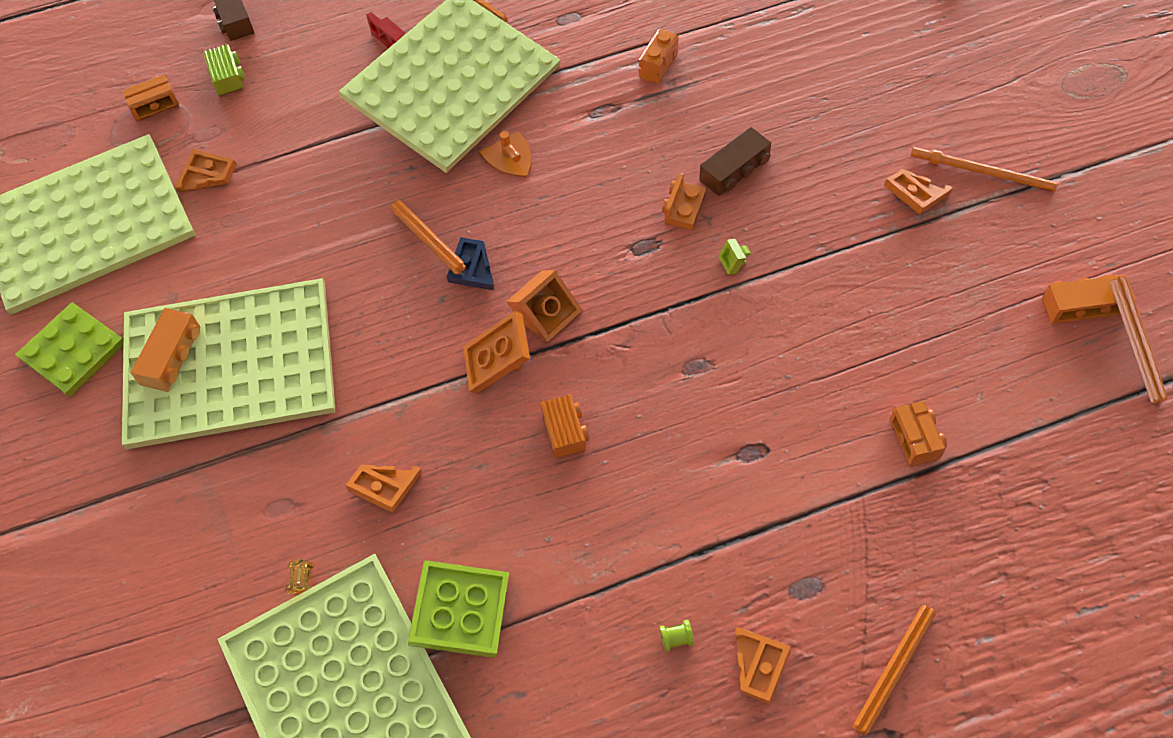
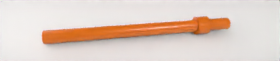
(936, 157)

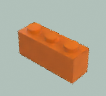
(1081, 299)
(166, 350)

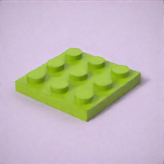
(70, 349)
(459, 609)

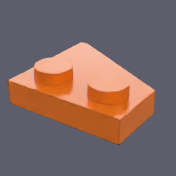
(205, 171)
(916, 190)
(383, 485)
(760, 664)

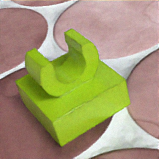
(733, 256)

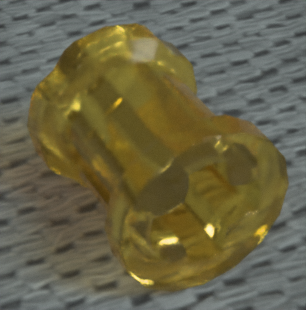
(299, 576)

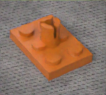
(496, 352)

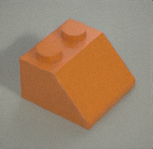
(545, 304)

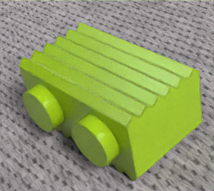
(223, 69)

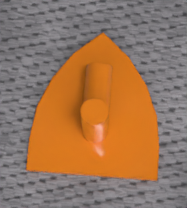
(509, 155)

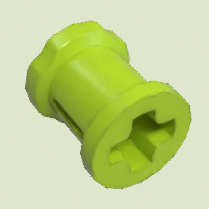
(676, 635)

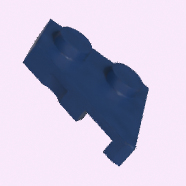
(477, 268)

